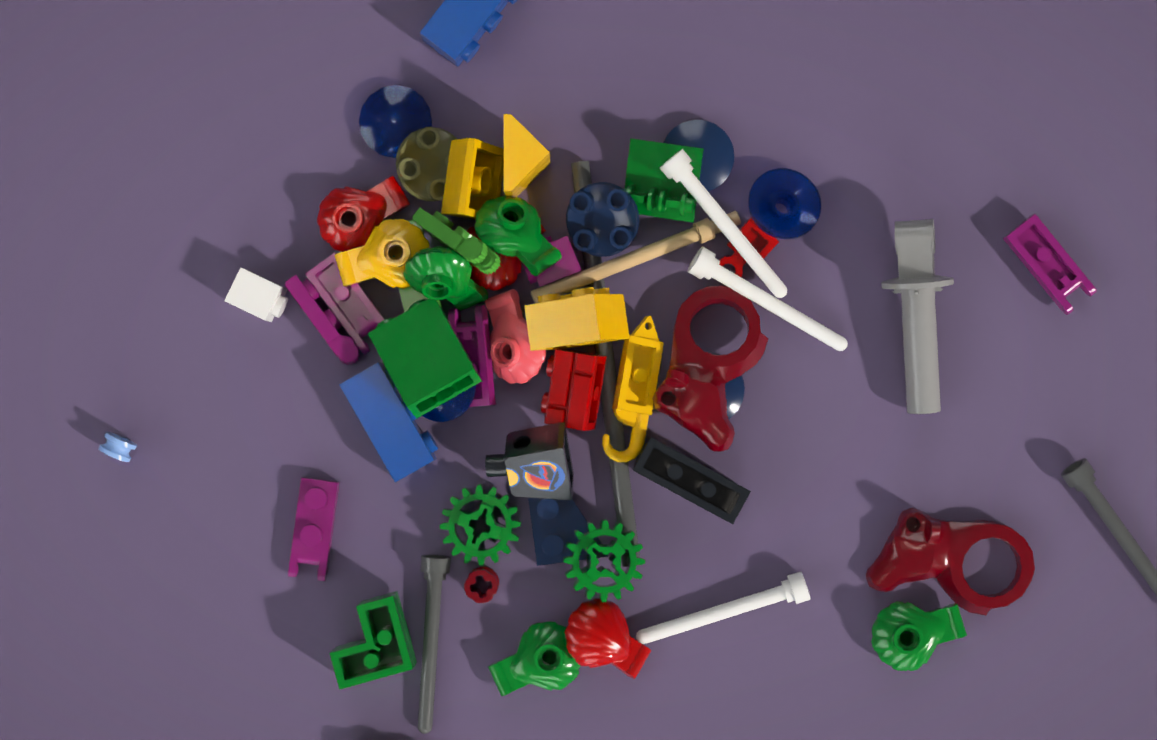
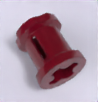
(475, 593)

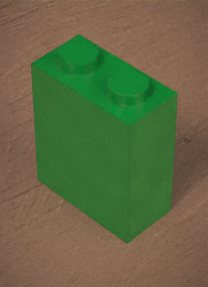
(424, 357)

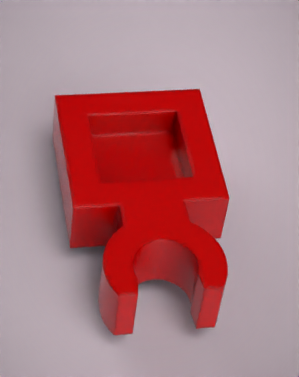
(760, 241)

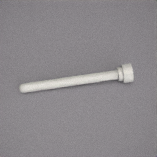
(680, 170)
(707, 266)
(791, 589)

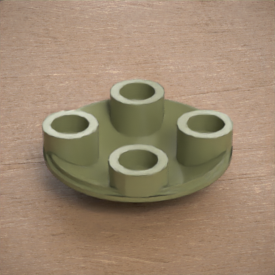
(424, 162)

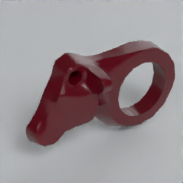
(697, 379)
(936, 549)

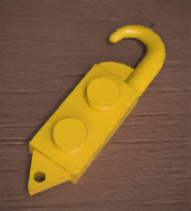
(636, 388)

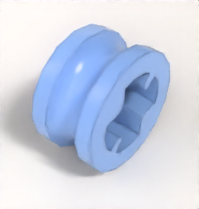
(117, 446)

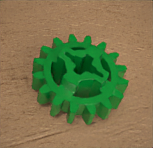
(463, 519)
(591, 573)

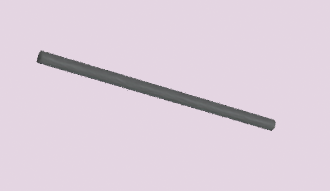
(614, 428)

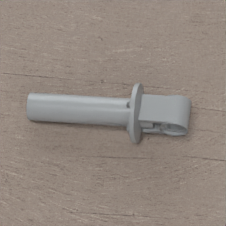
(917, 287)

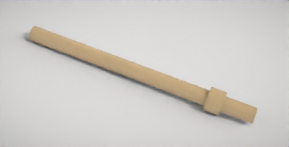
(701, 231)

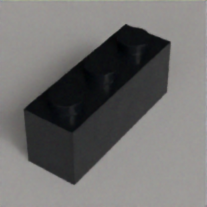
(691, 480)

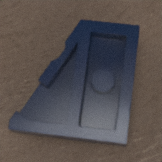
(554, 526)

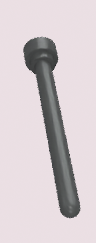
(1082, 479)
(435, 570)

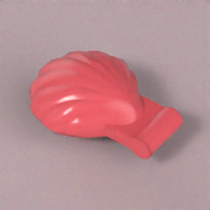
(510, 340)

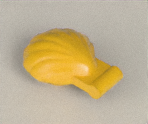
(376, 258)

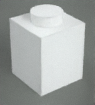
(257, 295)

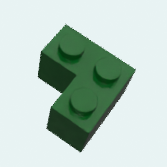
(384, 649)

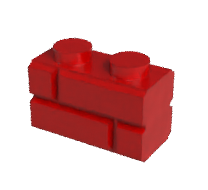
(573, 389)

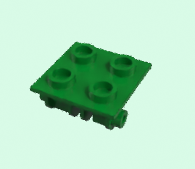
(651, 188)

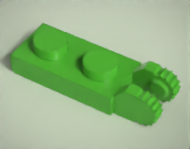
(459, 240)

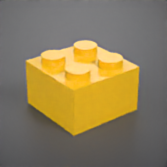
(576, 319)

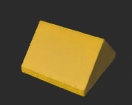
(522, 157)
(471, 177)

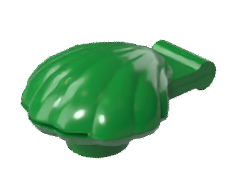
(514, 230)
(442, 275)
(924, 633)
(531, 666)

